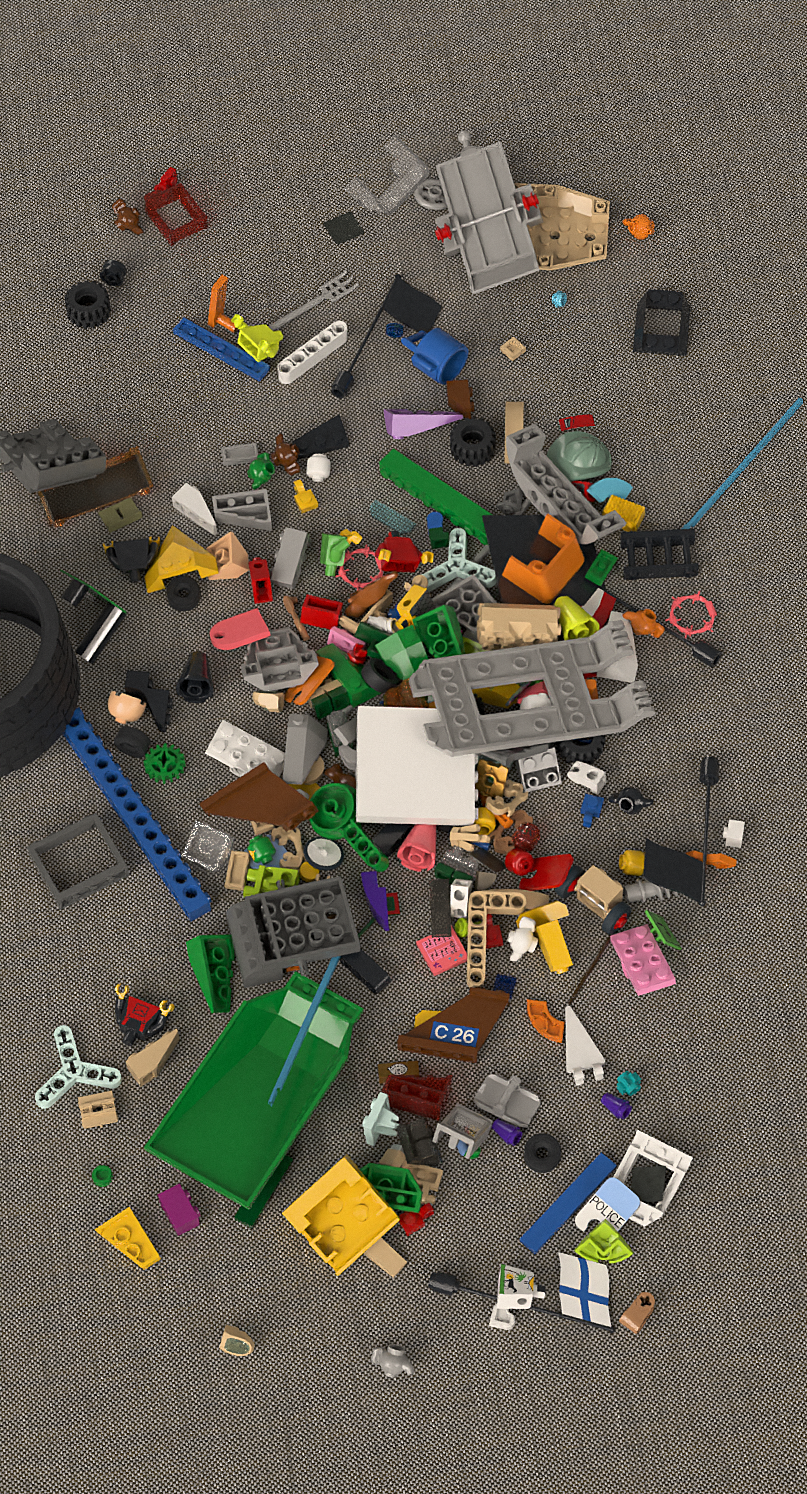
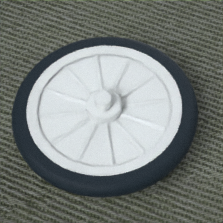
(323, 853)

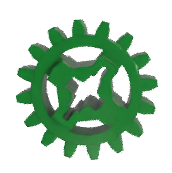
(155, 760)

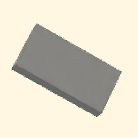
(239, 454)

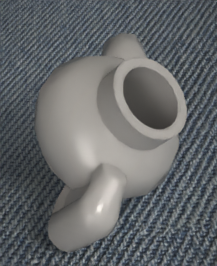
(392, 1360)

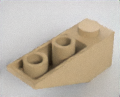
(150, 1061)

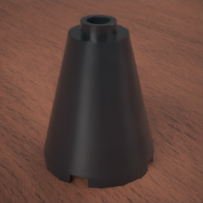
(195, 680)

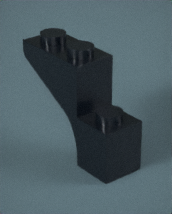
(159, 701)

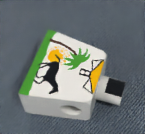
(517, 1288)

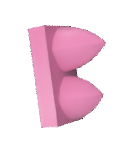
(343, 639)

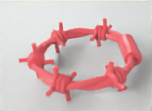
(342, 573)
(696, 597)

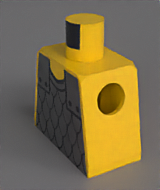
(414, 604)

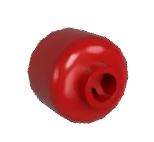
(519, 861)

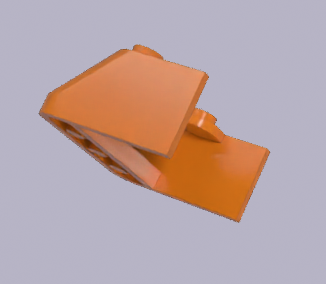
(548, 580)

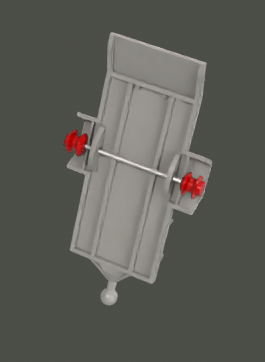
(487, 216)

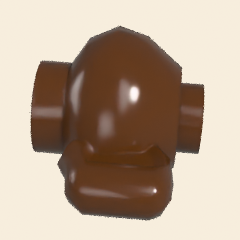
(127, 217)
(286, 455)

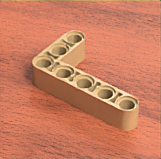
(474, 930)

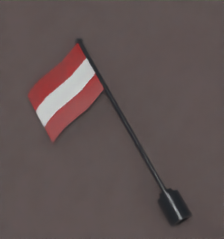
(602, 604)

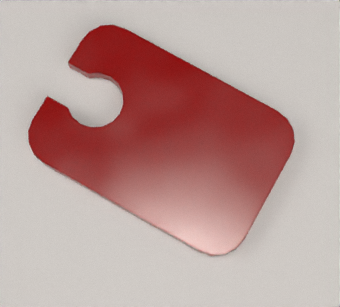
(550, 872)

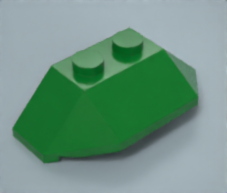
(395, 1186)

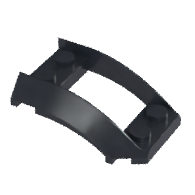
(662, 343)

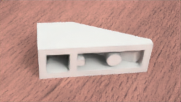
(191, 504)

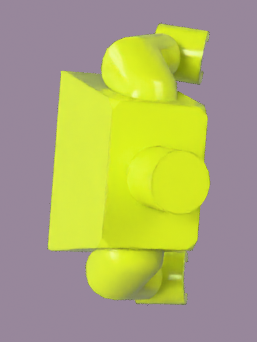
(257, 340)

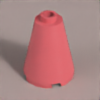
(419, 848)

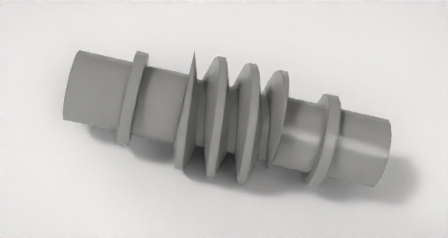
(644, 890)

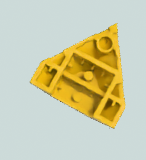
(178, 556)

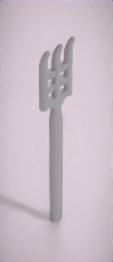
(325, 295)

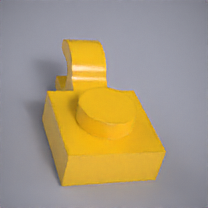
(304, 499)

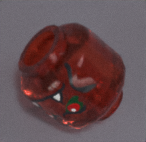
(526, 837)

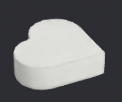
(502, 1319)

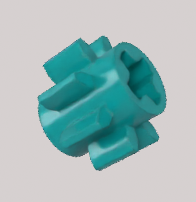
(628, 1083)

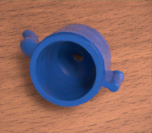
(437, 354)

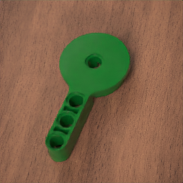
(344, 823)

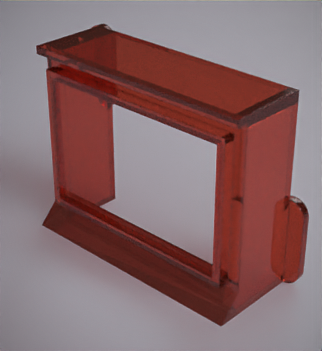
(158, 199)

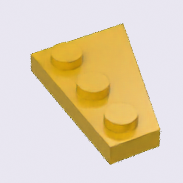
(130, 1238)

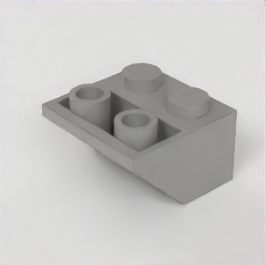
(539, 770)

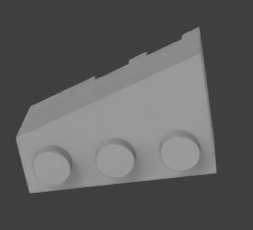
(243, 509)
(289, 558)

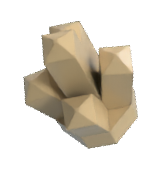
(463, 835)

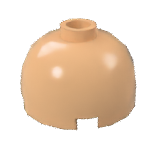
(125, 707)

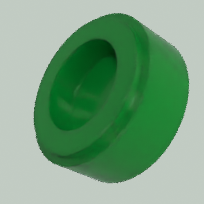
(102, 1175)

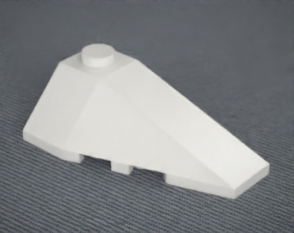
(626, 667)

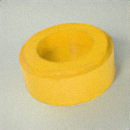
(308, 872)

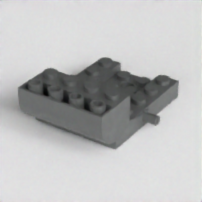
(50, 457)
(290, 929)

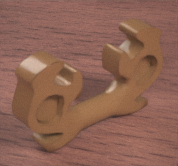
(501, 844)

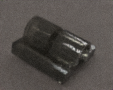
(418, 1144)

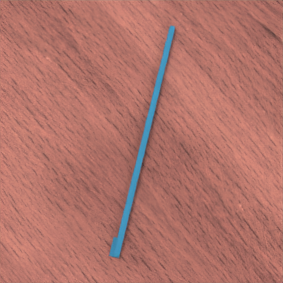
(744, 464)
(304, 1028)

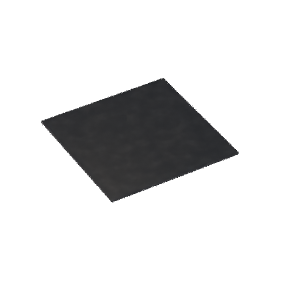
(520, 538)

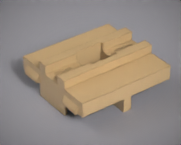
(89, 1103)

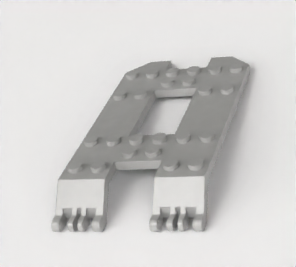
(562, 669)

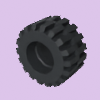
(87, 315)
(473, 453)
(581, 753)

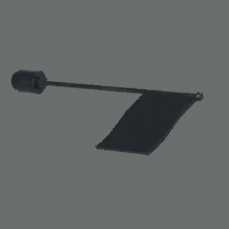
(404, 305)
(676, 869)

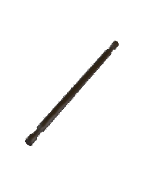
(589, 969)

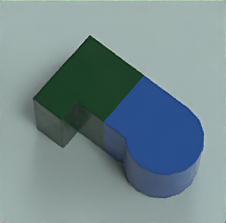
(437, 537)

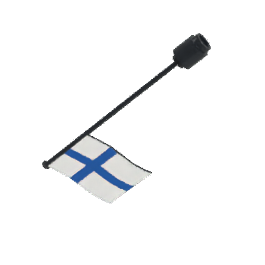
(581, 1291)

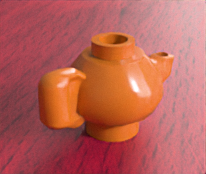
(640, 226)
(644, 623)

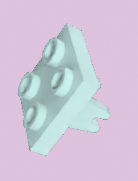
(379, 1120)

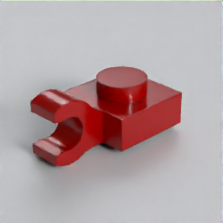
(168, 180)
(493, 933)
(414, 1221)

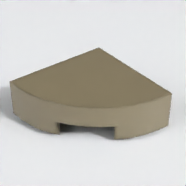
(484, 880)

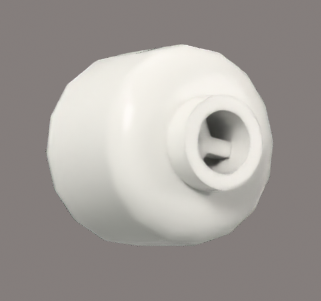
(318, 467)

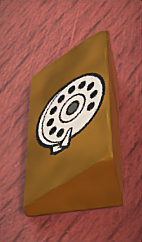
(397, 1068)

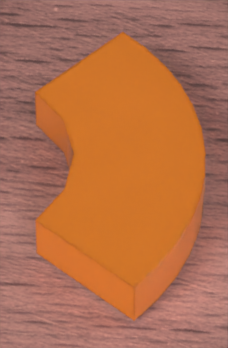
(719, 860)
(544, 1021)

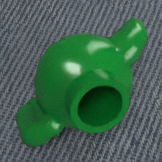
(261, 470)

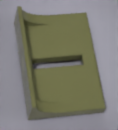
(127, 509)

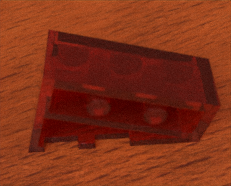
(418, 1094)

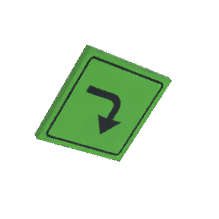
(663, 930)

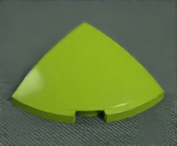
(604, 1244)

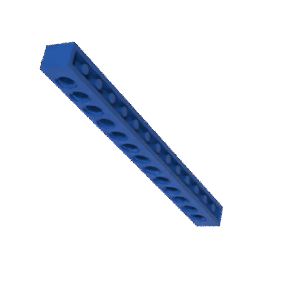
(192, 907)

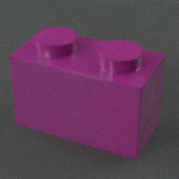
(179, 1209)

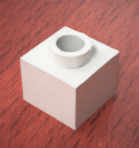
(734, 833)

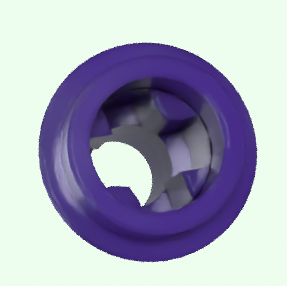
(618, 1107)
(508, 1132)

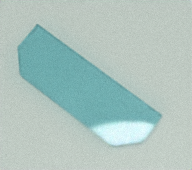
(391, 518)

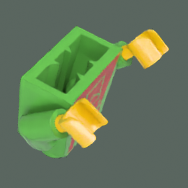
(334, 548)

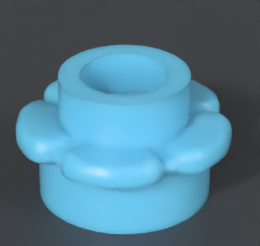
(559, 299)

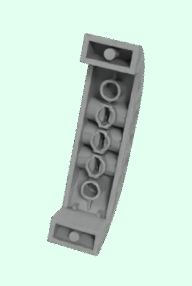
(552, 491)

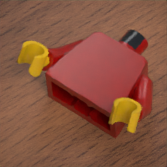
(400, 554)

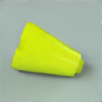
(575, 620)

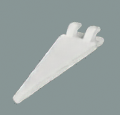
(581, 1050)

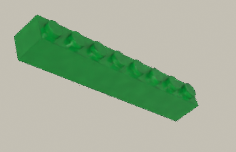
(434, 493)

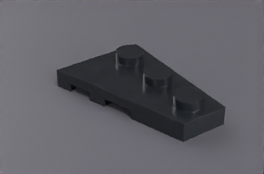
(322, 439)

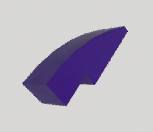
(375, 898)

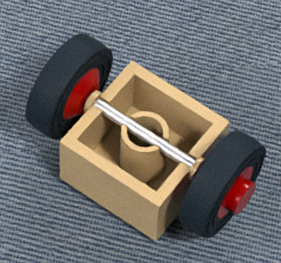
(598, 894)

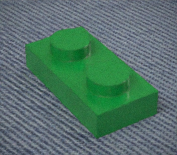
(601, 567)

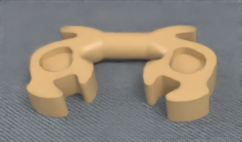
(511, 789)
(293, 861)

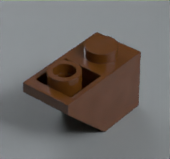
(459, 397)

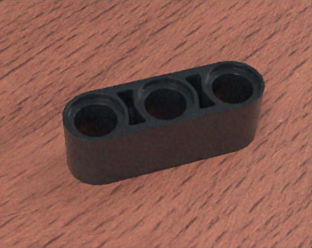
(391, 837)
(366, 970)

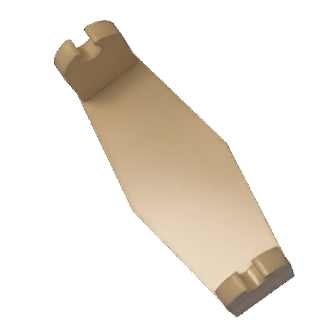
(377, 610)

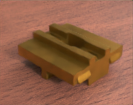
(498, 772)

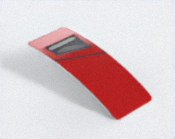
(576, 421)

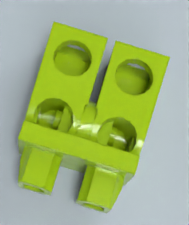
(266, 878)

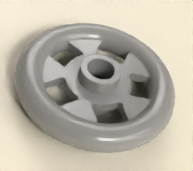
(433, 194)

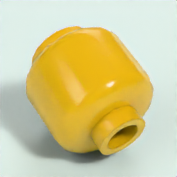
(485, 820)
(632, 862)

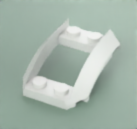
(663, 1155)

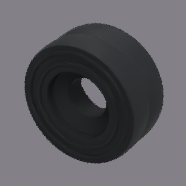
(183, 603)
(132, 742)
(546, 1142)

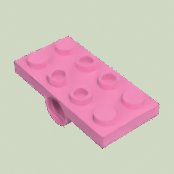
(642, 960)

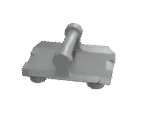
(507, 1100)

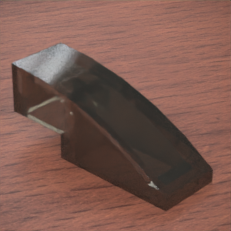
(440, 908)

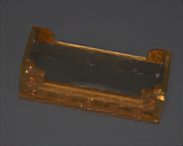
(122, 479)

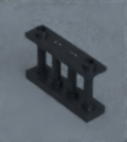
(659, 538)

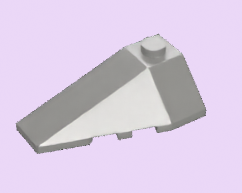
(303, 745)

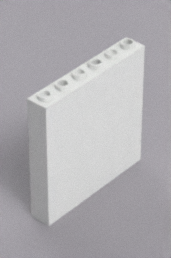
(405, 777)

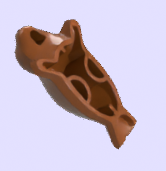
(369, 595)

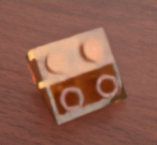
(403, 697)

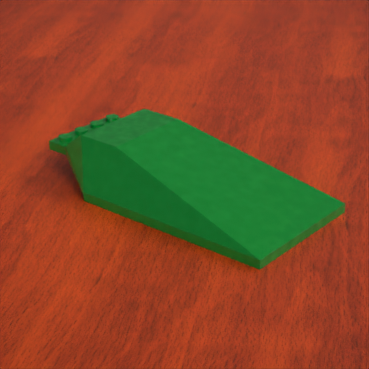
(222, 1118)

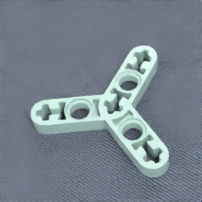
(460, 560)
(70, 1079)

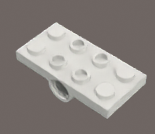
(243, 751)

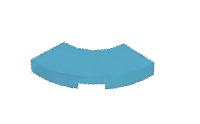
(609, 486)

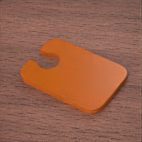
(311, 684)

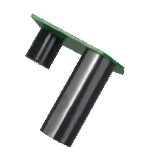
(105, 624)

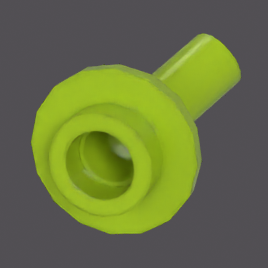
(461, 927)

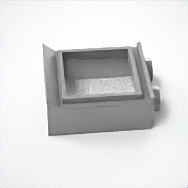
(464, 1126)

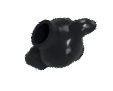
(630, 800)

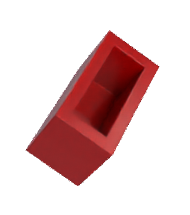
(321, 612)

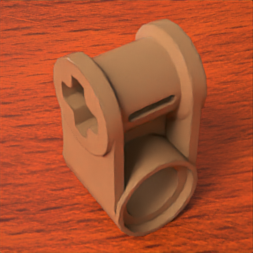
(637, 1315)

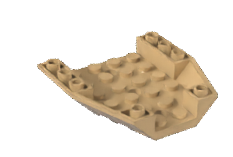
(573, 219)

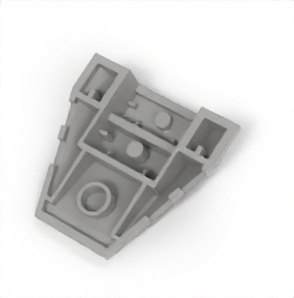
(278, 661)

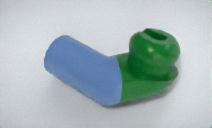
(463, 1147)

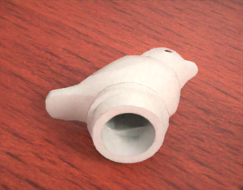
(385, 624)

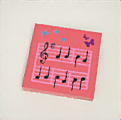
(442, 952)

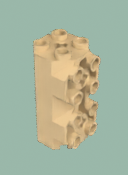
(516, 624)

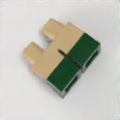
(329, 698)

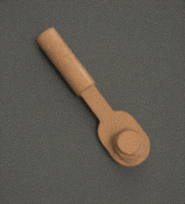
(289, 605)

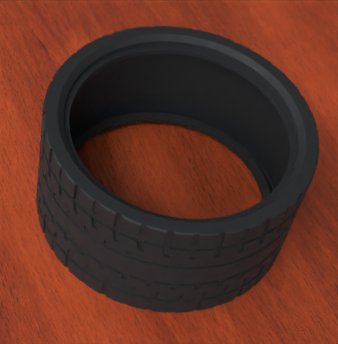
(47, 696)

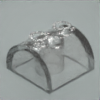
(208, 846)

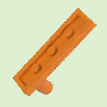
(217, 305)

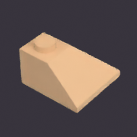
(230, 557)

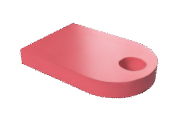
(239, 630)

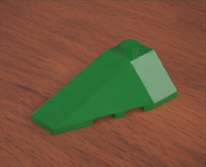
(440, 632)

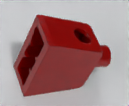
(259, 572)

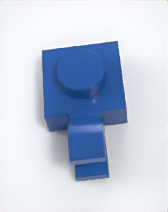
(591, 808)

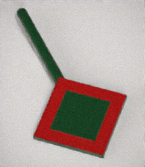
(393, 909)

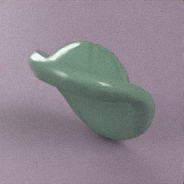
(580, 456)

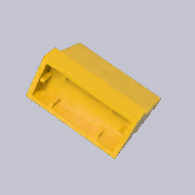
(341, 1215)

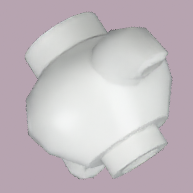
(522, 938)

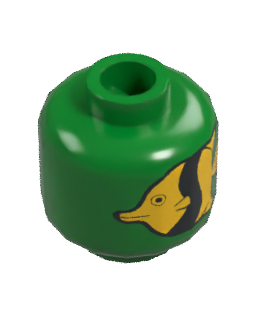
(261, 849)

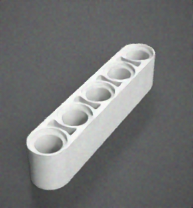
(312, 352)

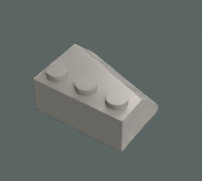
(465, 600)

